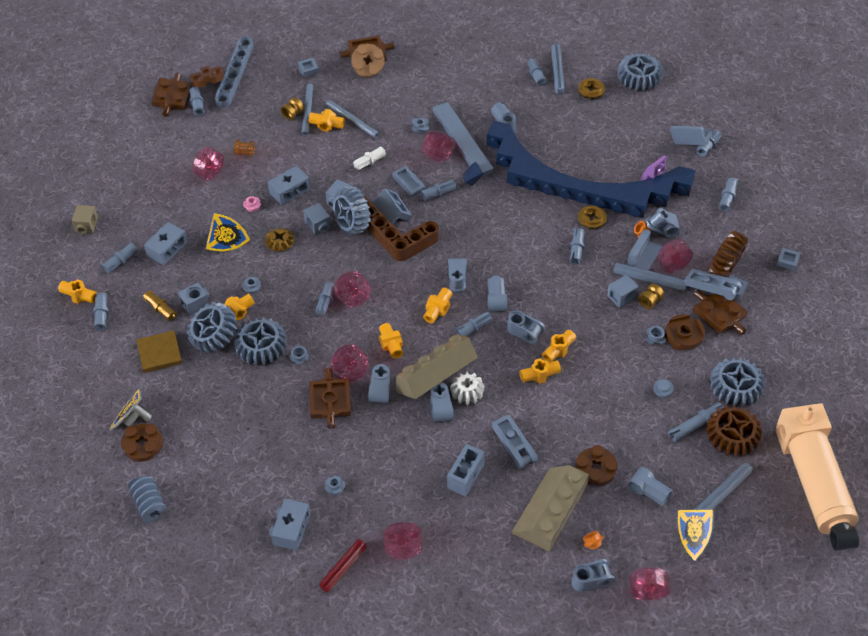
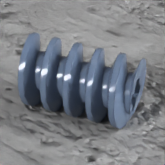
(147, 498)

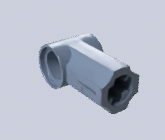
(503, 115)
(496, 294)
(645, 483)

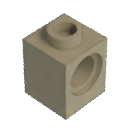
(84, 219)

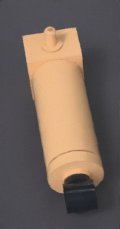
(804, 435)

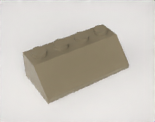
(435, 367)
(551, 506)

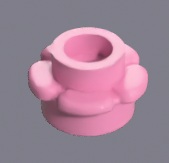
(252, 204)

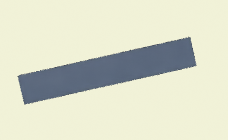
(462, 137)

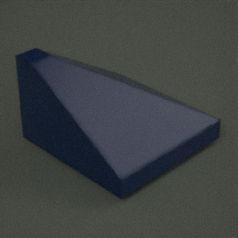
(472, 174)

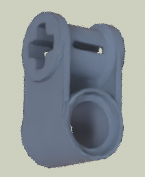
(664, 223)
(457, 274)
(524, 326)
(380, 384)
(440, 403)
(596, 575)

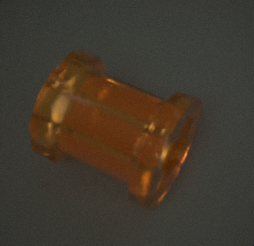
(249, 145)

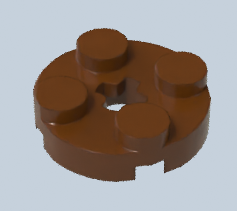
(207, 75)
(684, 341)
(136, 433)
(600, 456)

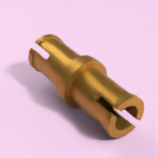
(160, 305)

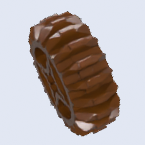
(728, 254)
(731, 435)

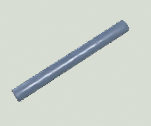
(307, 109)
(353, 119)

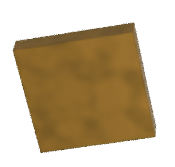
(159, 351)

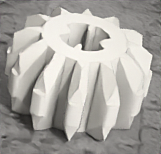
(467, 388)

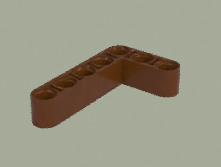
(397, 245)

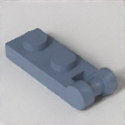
(713, 283)
(514, 441)

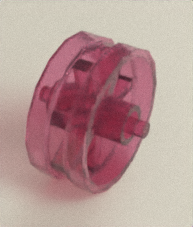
(437, 146)
(208, 163)
(674, 255)
(352, 288)
(350, 363)
(400, 540)
(649, 583)

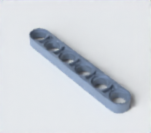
(231, 71)

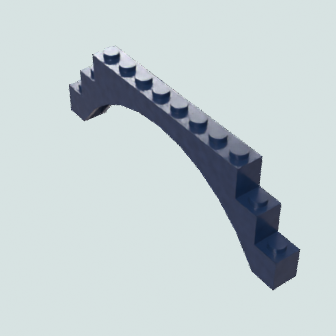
(620, 197)

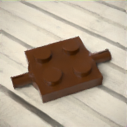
(374, 40)
(171, 94)
(720, 312)
(329, 398)

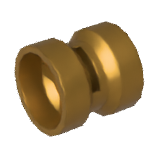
(292, 108)
(652, 295)

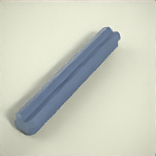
(557, 69)
(649, 276)
(726, 488)

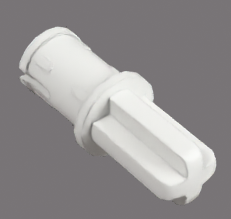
(369, 158)

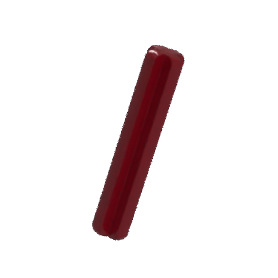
(342, 565)

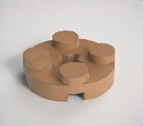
(364, 51)

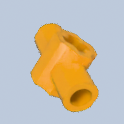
(326, 120)
(77, 291)
(437, 305)
(239, 306)
(391, 340)
(559, 345)
(540, 371)

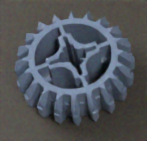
(640, 71)
(351, 210)
(212, 327)
(255, 341)
(749, 378)

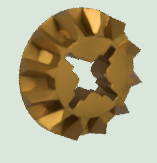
(585, 85)
(587, 212)
(279, 245)

